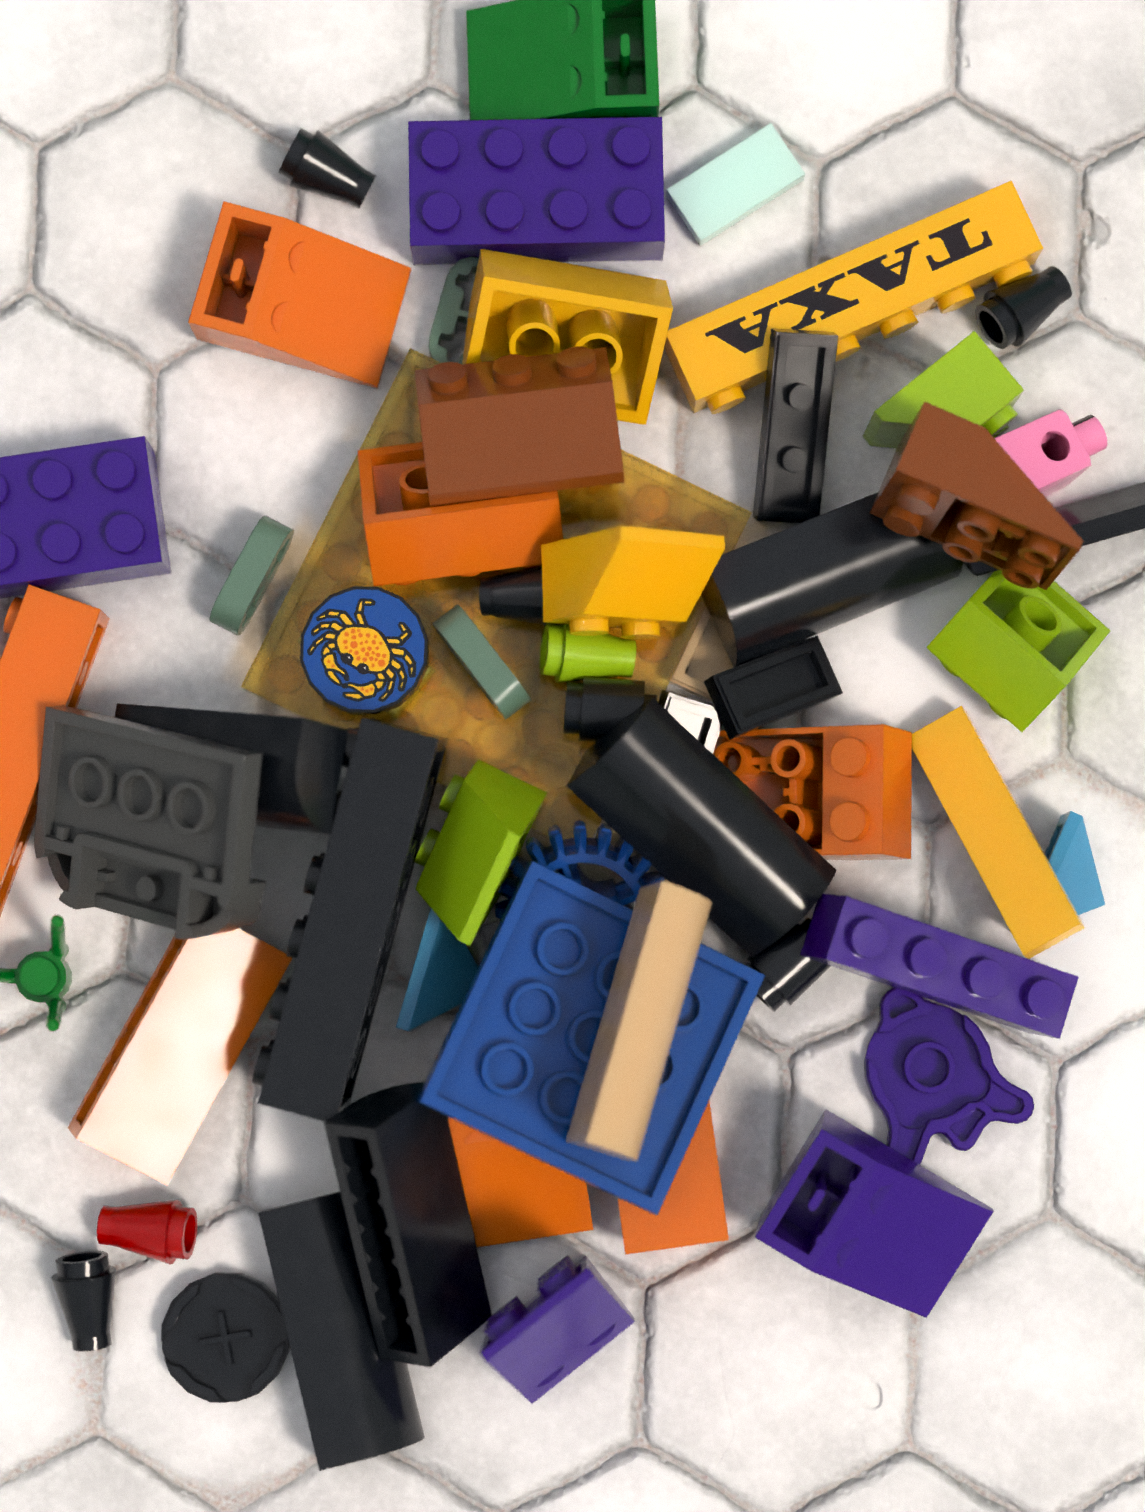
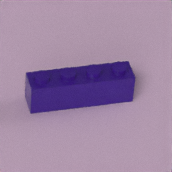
(939, 965)

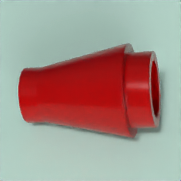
(150, 1229)

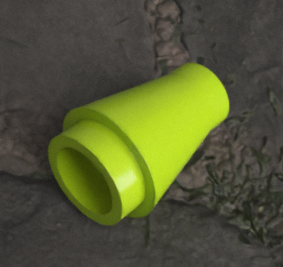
(577, 657)

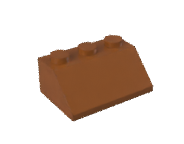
(519, 425)

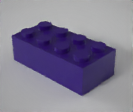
(537, 189)
(81, 517)

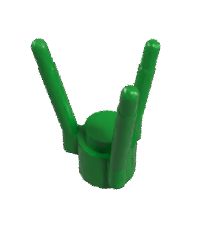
(45, 975)

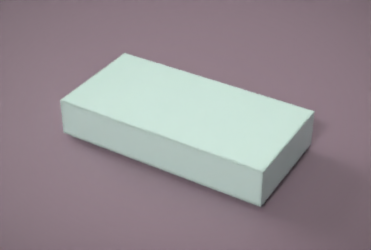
(735, 184)

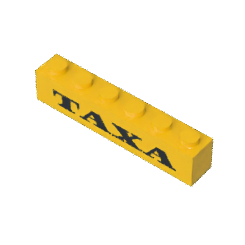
(858, 294)

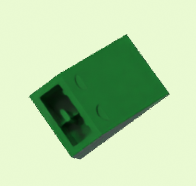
(563, 59)

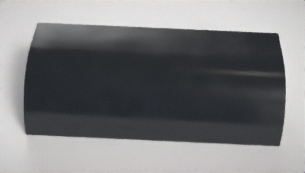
(817, 579)
(297, 765)
(701, 826)
(408, 1224)
(349, 1394)

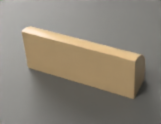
(639, 1020)

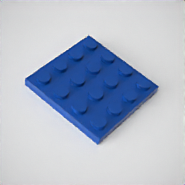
(532, 1024)

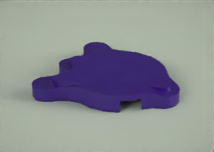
(935, 1076)

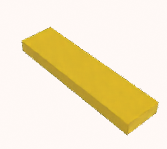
(995, 833)

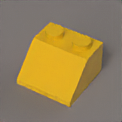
(626, 579)

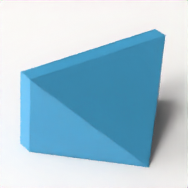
(1074, 863)
(438, 977)

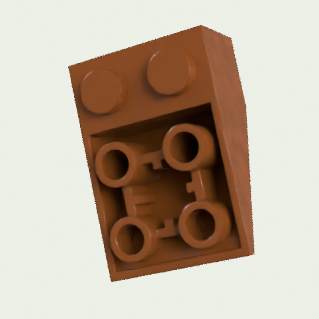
(973, 500)

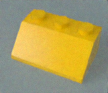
(551, 305)

